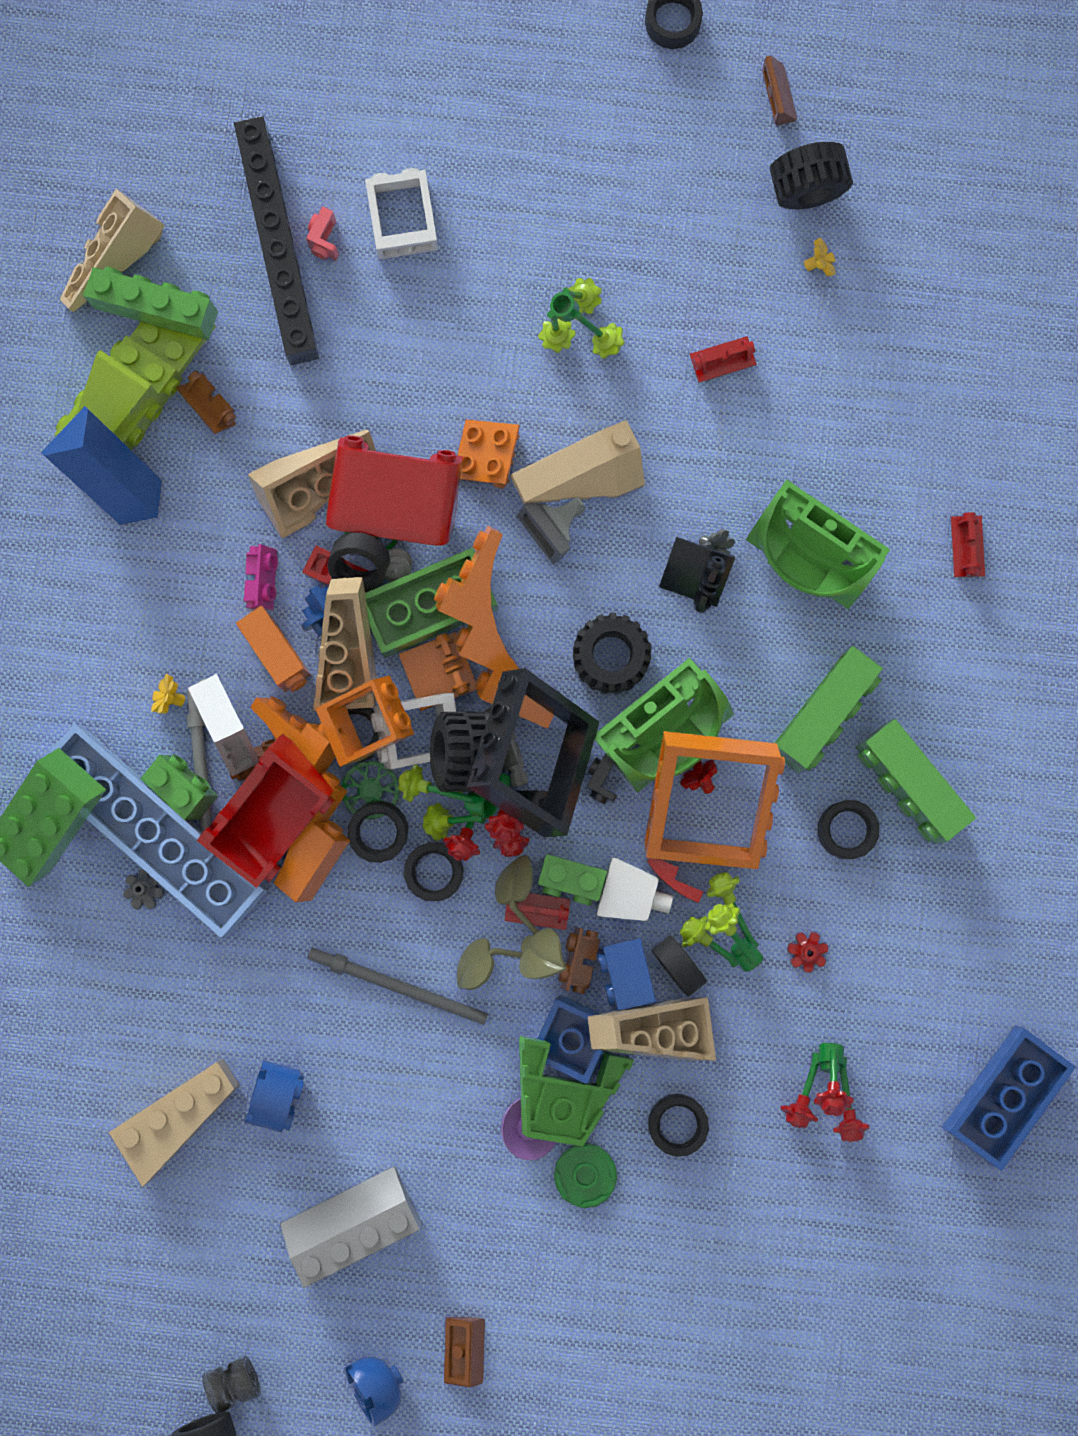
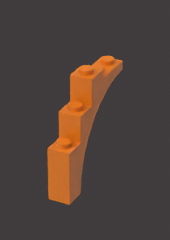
(480, 640)
(322, 840)

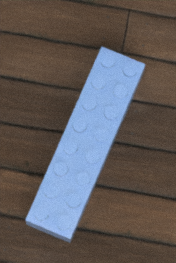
(160, 838)

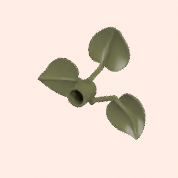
(540, 952)

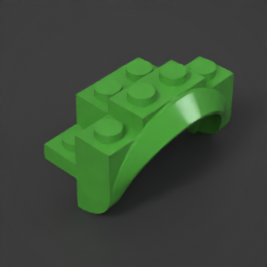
(816, 546)
(664, 710)

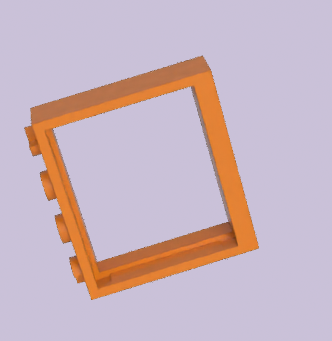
(717, 749)

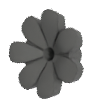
(718, 541)
(148, 890)

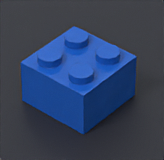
(627, 974)
(570, 1040)

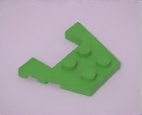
(563, 1107)

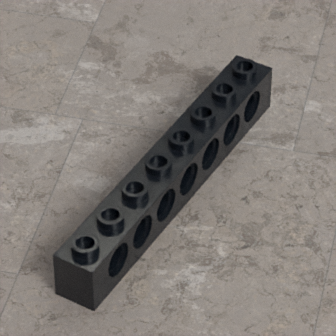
(276, 240)

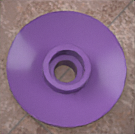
(516, 1142)

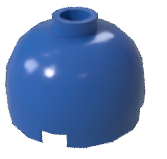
(375, 1387)

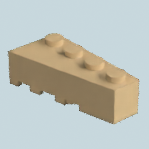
(346, 644)
(663, 1029)
(166, 1125)

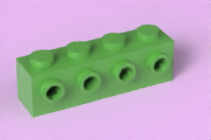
(151, 303)

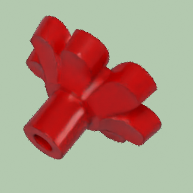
(700, 777)
(803, 946)

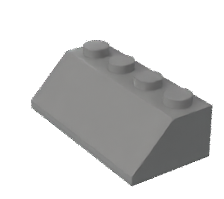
(349, 1226)

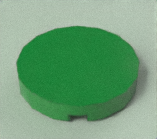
(585, 1175)

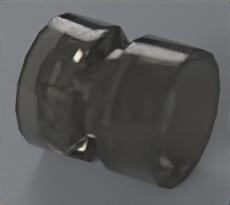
(228, 1385)

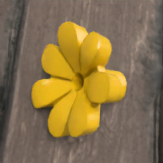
(821, 259)
(166, 695)

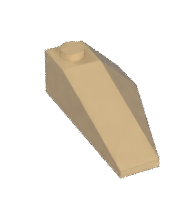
(123, 238)
(593, 467)
(298, 485)

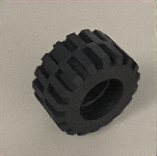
(811, 175)
(616, 627)
(455, 748)

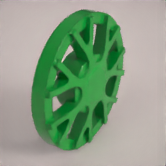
(370, 788)

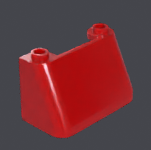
(394, 493)
(268, 812)

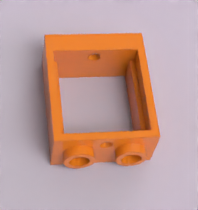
(273, 650)
(336, 719)

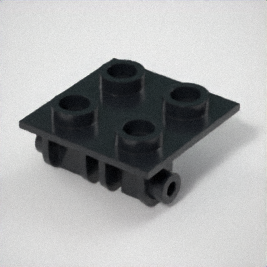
(697, 573)

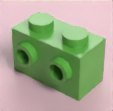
(179, 786)
(573, 878)

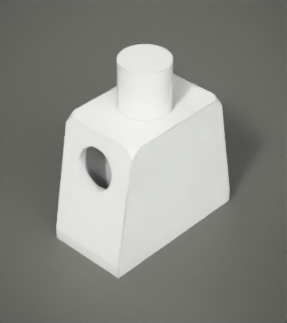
(631, 893)

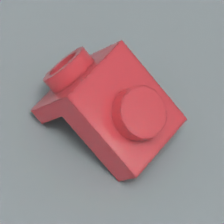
(319, 231)

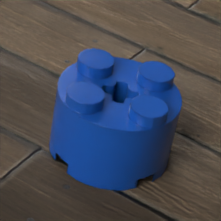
(273, 1097)

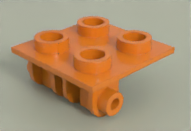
(488, 451)
(438, 668)

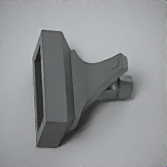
(551, 526)

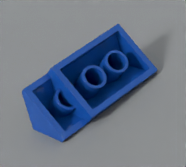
(105, 469)

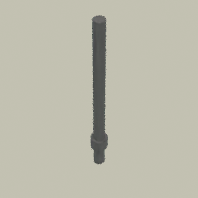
(340, 964)

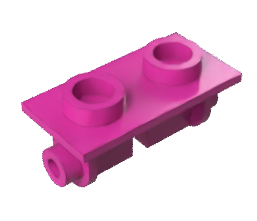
(262, 563)

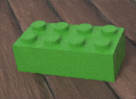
(406, 611)
(827, 708)
(914, 783)
(46, 815)

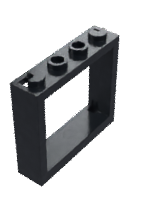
(570, 766)

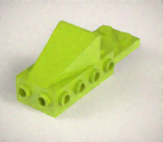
(135, 380)

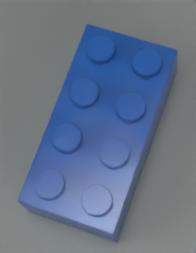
(1008, 1097)

